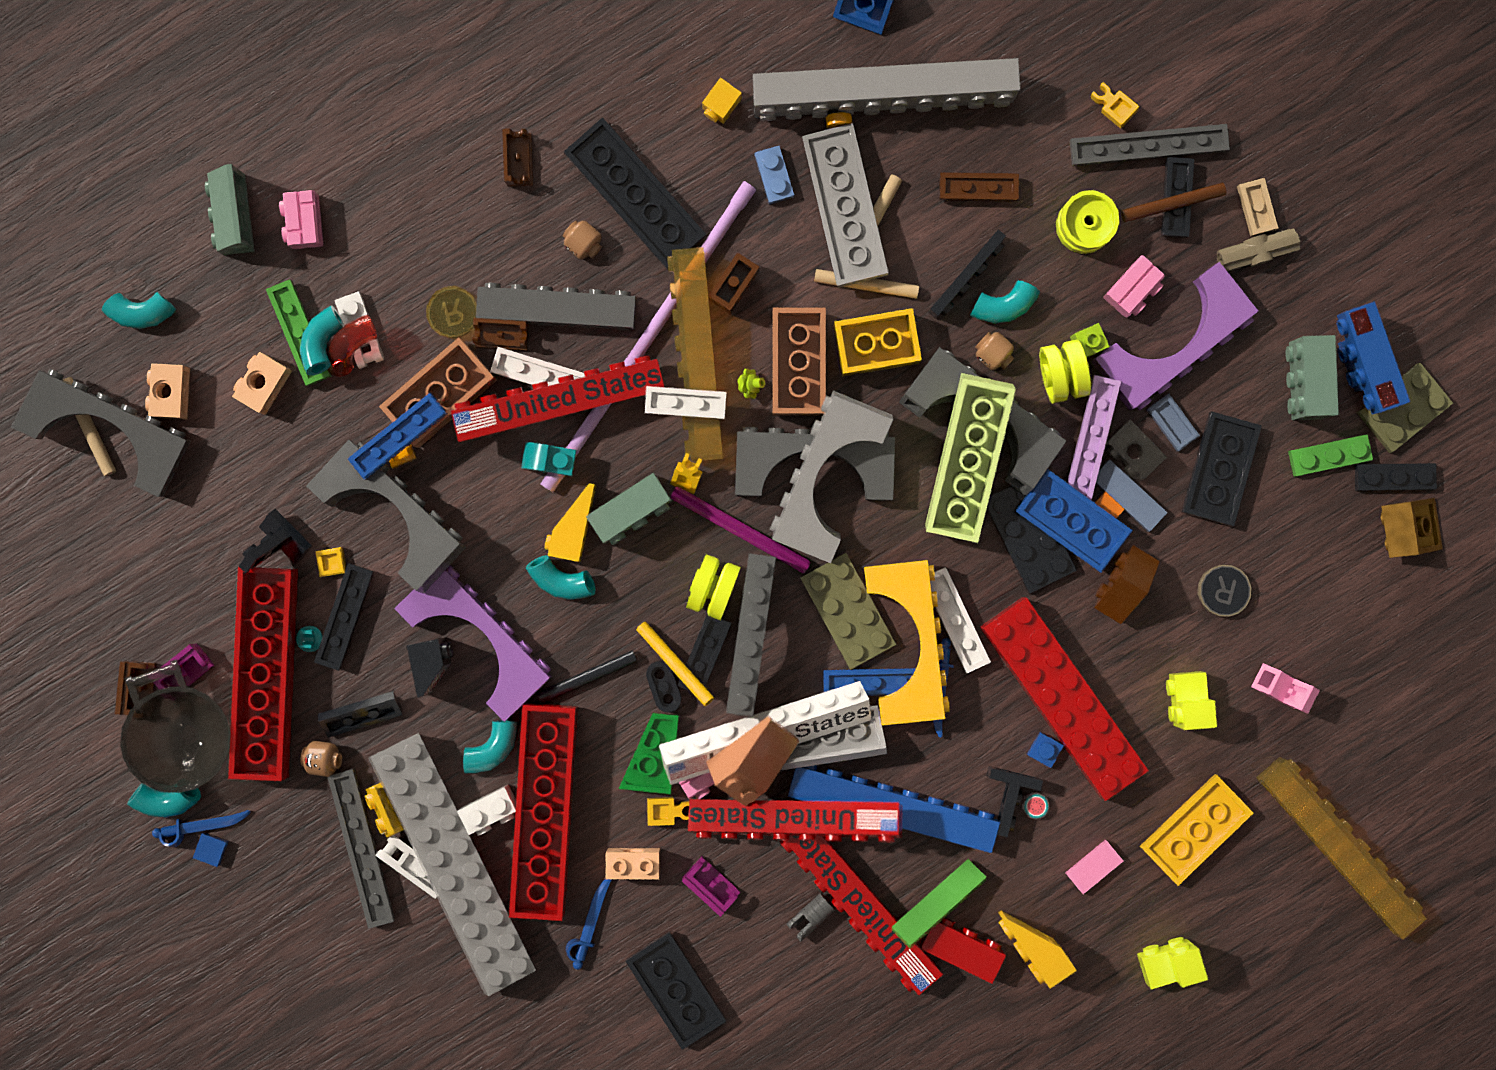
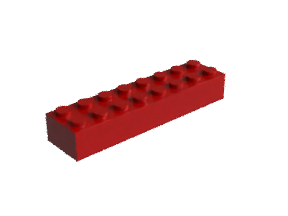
(263, 674)
(1064, 698)
(543, 811)

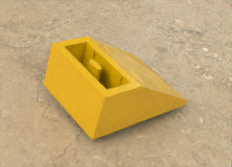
(1047, 957)

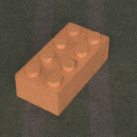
(798, 361)
(451, 377)

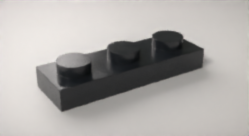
(1177, 181)
(1395, 477)
(706, 649)
(360, 714)

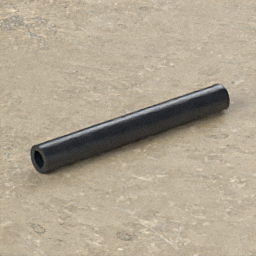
(587, 677)

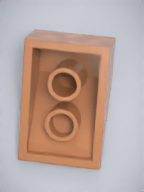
(752, 761)

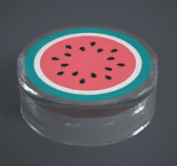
(1035, 805)

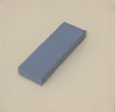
(1129, 496)

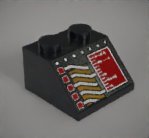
(429, 663)

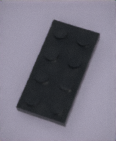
(1221, 468)
(1033, 552)
(675, 990)

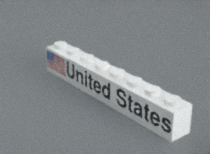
(803, 718)

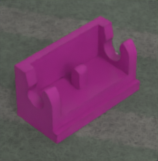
(193, 665)
(710, 886)

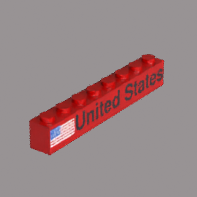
(555, 400)
(796, 818)
(865, 910)

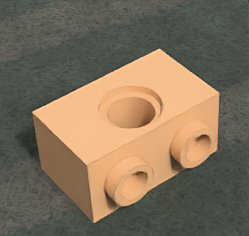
(275, 378)
(177, 403)
(633, 863)

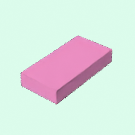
(1094, 866)

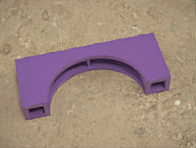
(1223, 311)
(518, 670)

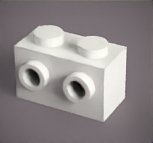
(493, 807)

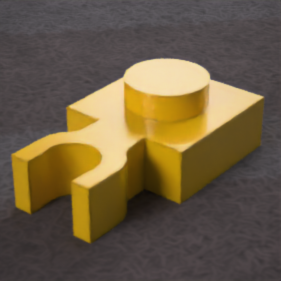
(1116, 107)
(687, 475)
(662, 811)

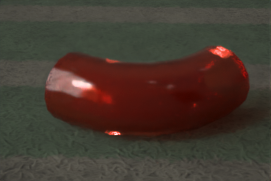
(348, 341)

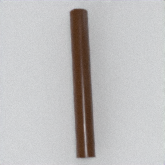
(1173, 202)

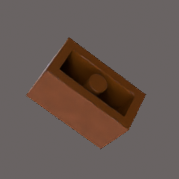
(733, 283)

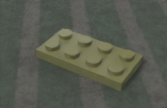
(848, 611)

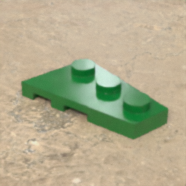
(646, 767)

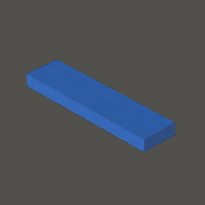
(397, 436)
(873, 680)

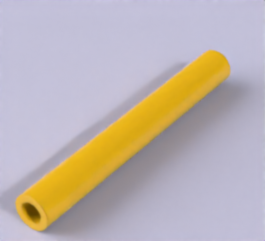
(675, 663)

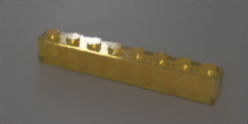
(695, 346)
(1341, 848)

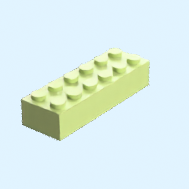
(969, 457)

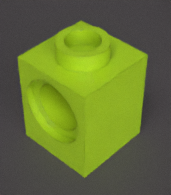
(1091, 339)

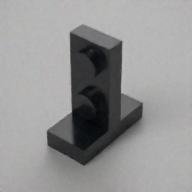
(279, 536)
(1012, 795)

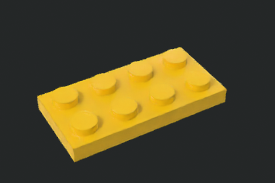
(1196, 829)

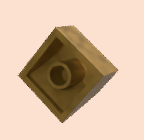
(1411, 528)

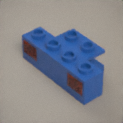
(1370, 359)

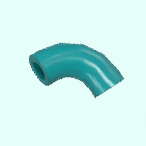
(1006, 307)
(138, 314)
(316, 338)
(559, 583)
(494, 750)
(162, 803)

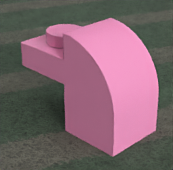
(1285, 689)

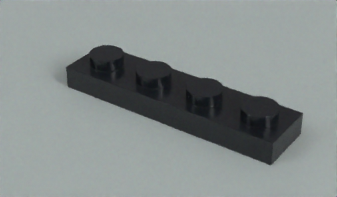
(975, 267)
(344, 616)

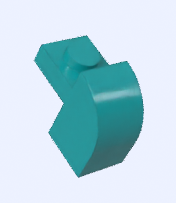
(548, 459)

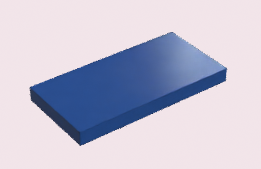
(1074, 520)

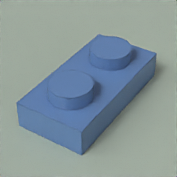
(774, 174)

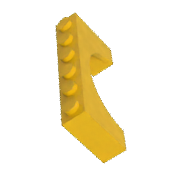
(922, 695)

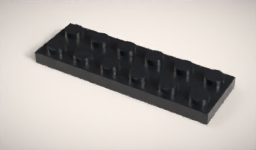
(633, 192)

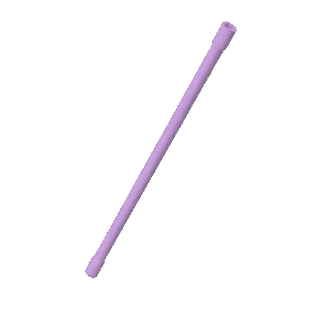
(736, 204)

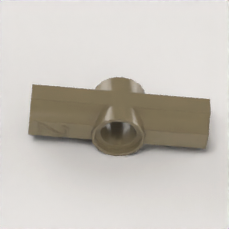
(1259, 250)

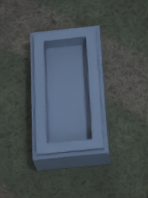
(1172, 422)

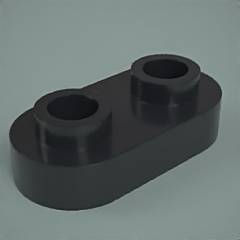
(663, 686)

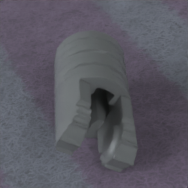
(815, 912)

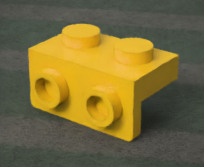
(387, 819)

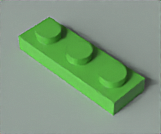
(1330, 455)

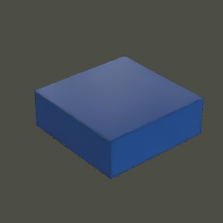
(210, 849)

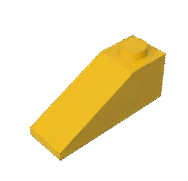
(570, 532)

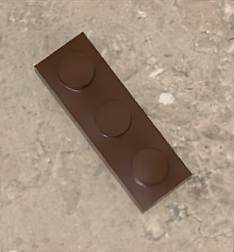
(979, 186)

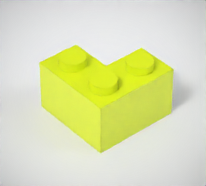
(1190, 701)
(1172, 963)

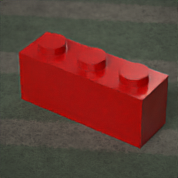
(964, 949)

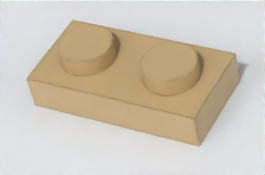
(1257, 207)

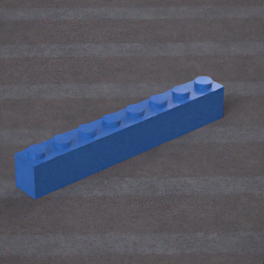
(919, 815)

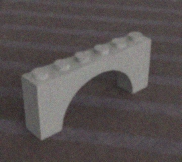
(842, 423)

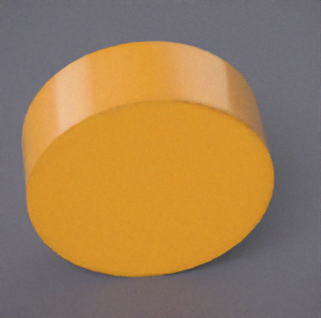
(838, 119)

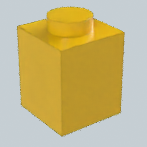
(721, 101)

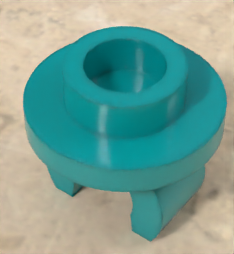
(309, 638)

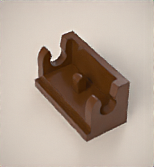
(517, 158)
(500, 333)
(135, 668)

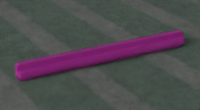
(740, 529)

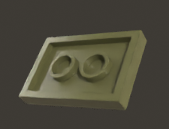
(1402, 422)

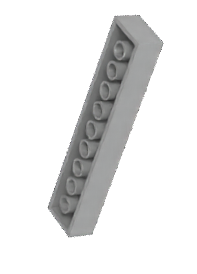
(885, 89)
(452, 864)

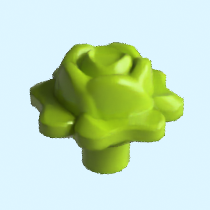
(750, 384)

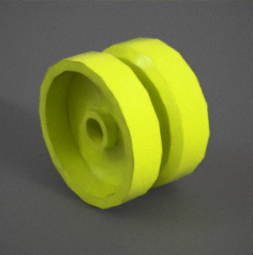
(1100, 213)
(1065, 371)
(709, 585)

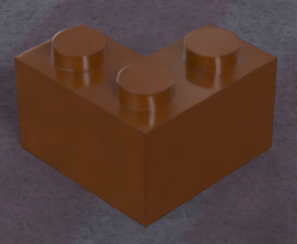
(1126, 584)

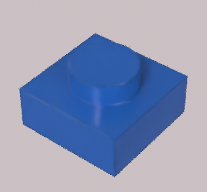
(1045, 750)

